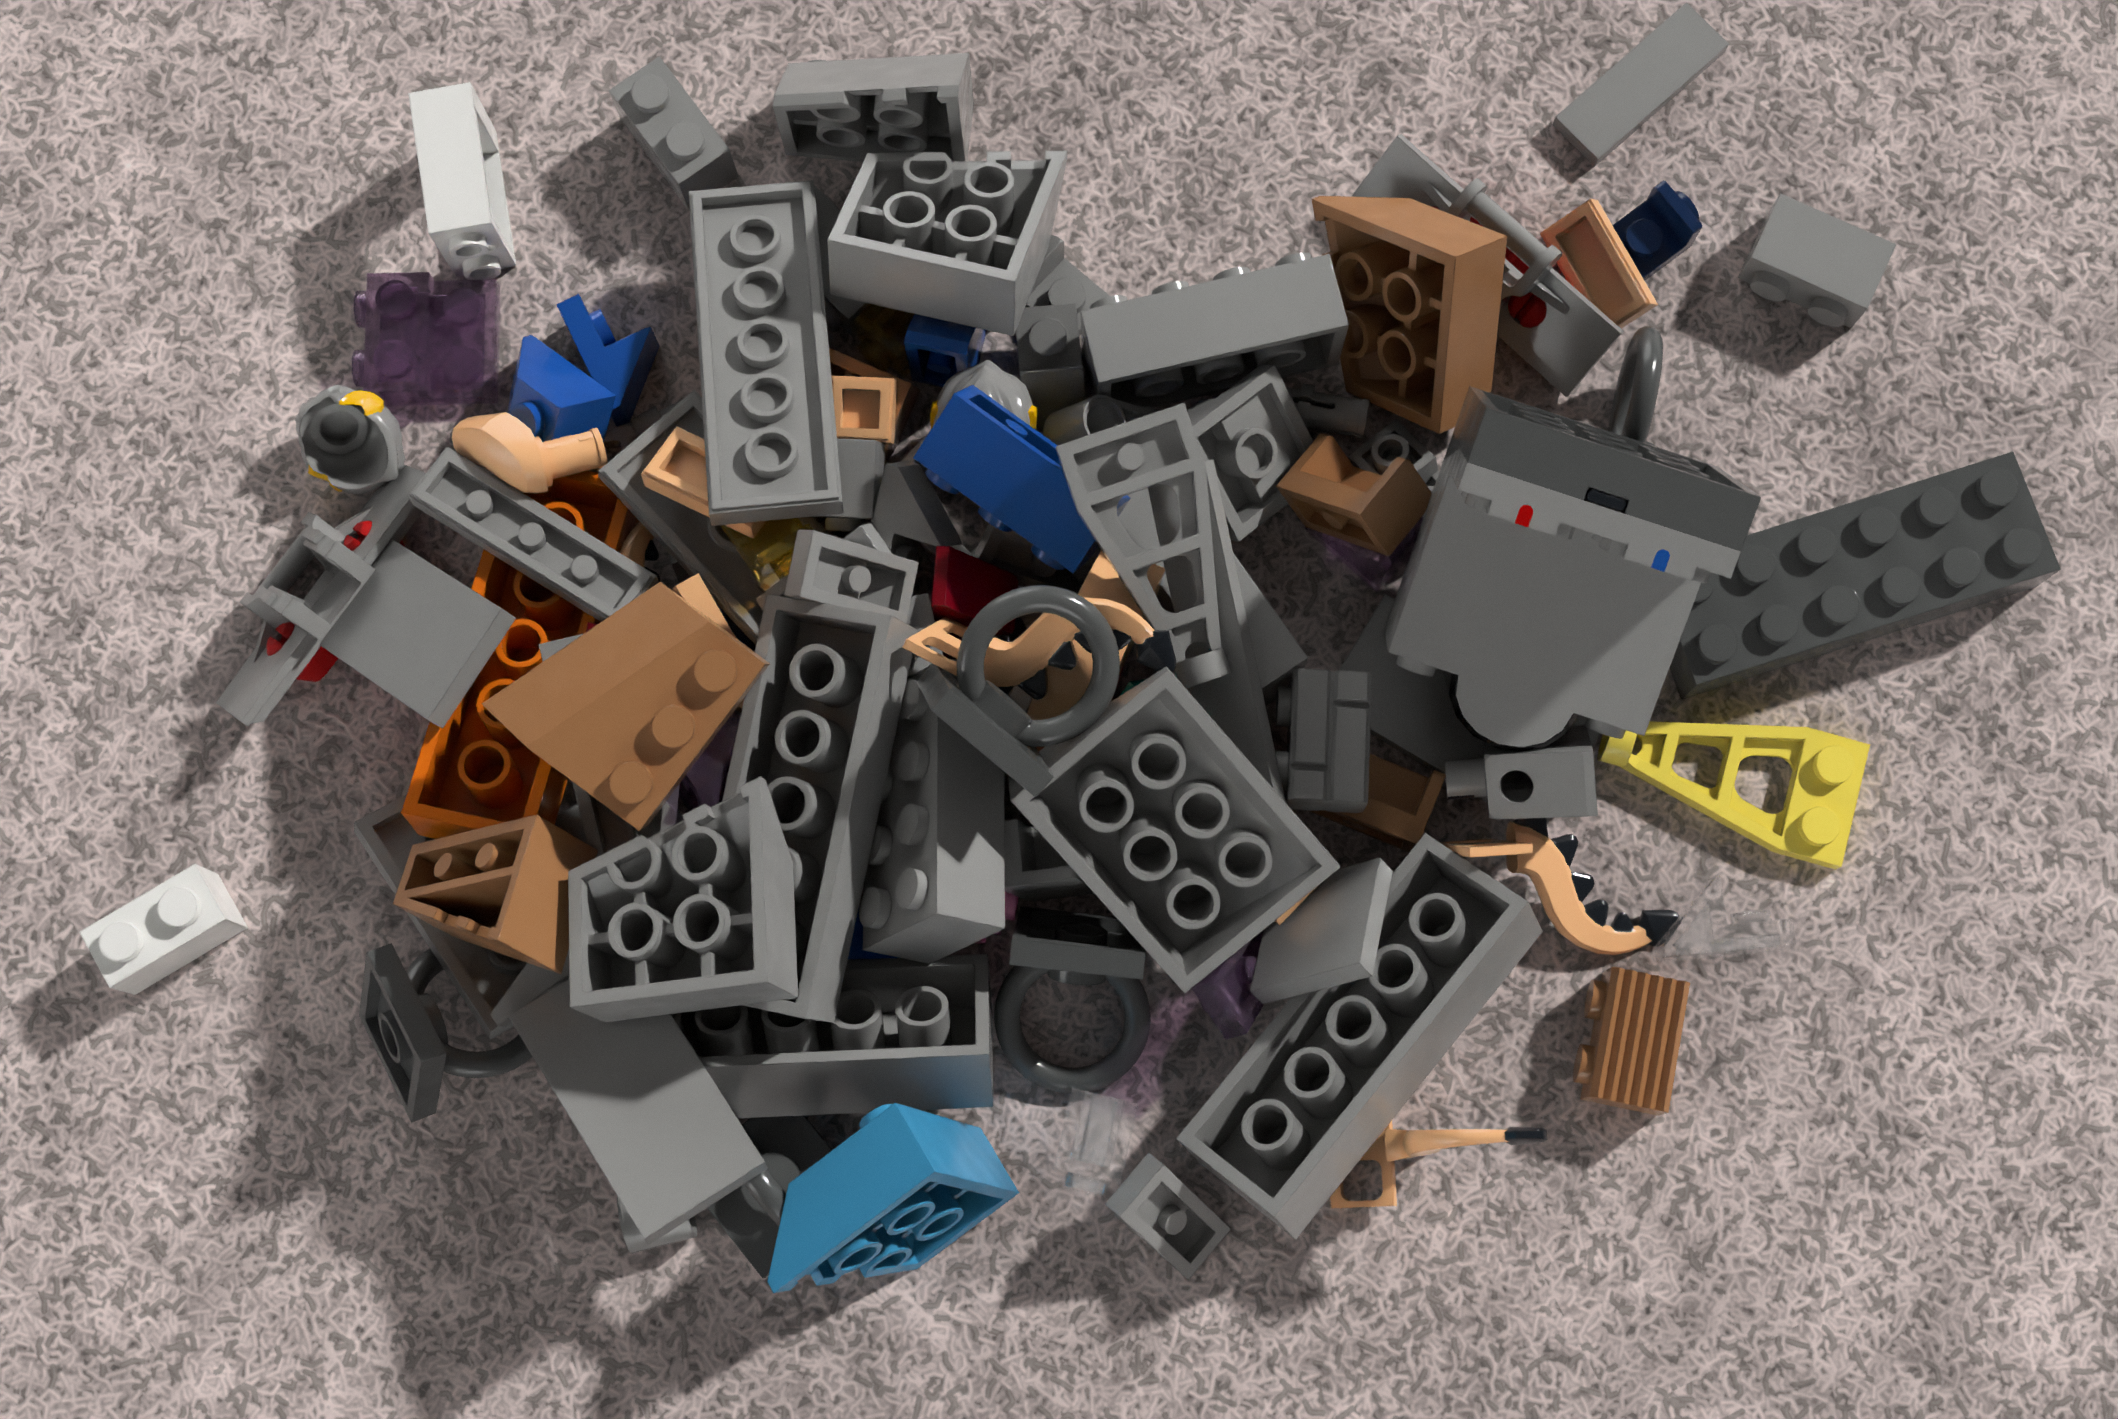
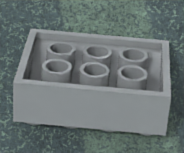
(1174, 829)

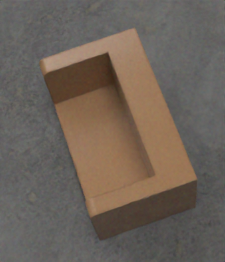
(1354, 502)
(1396, 805)

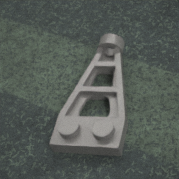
(1131, 459)

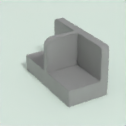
(1035, 868)

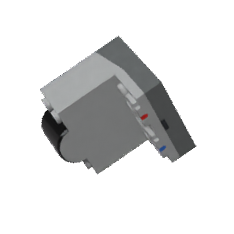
(1559, 571)

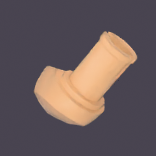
(519, 458)

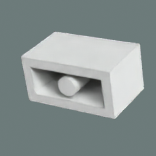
(163, 930)

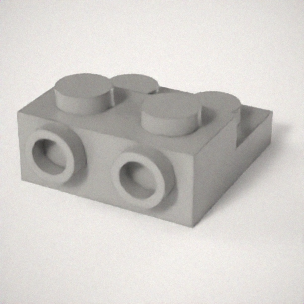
(1254, 443)

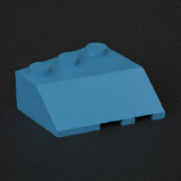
(887, 1198)

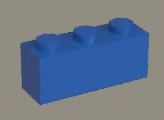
(1010, 475)

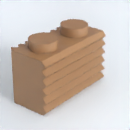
(1632, 1040)

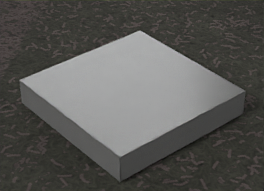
(1327, 937)

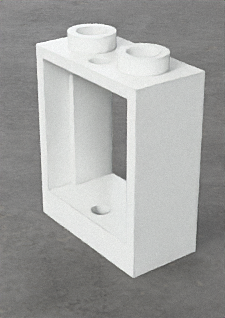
(462, 181)

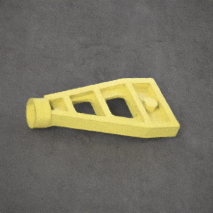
(1818, 798)

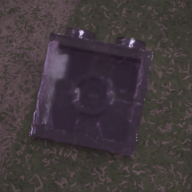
(428, 339)

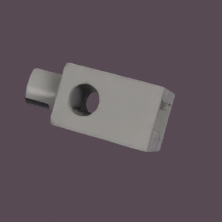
(1555, 784)

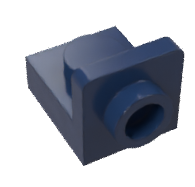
(1659, 229)

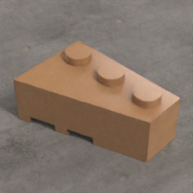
(498, 887)

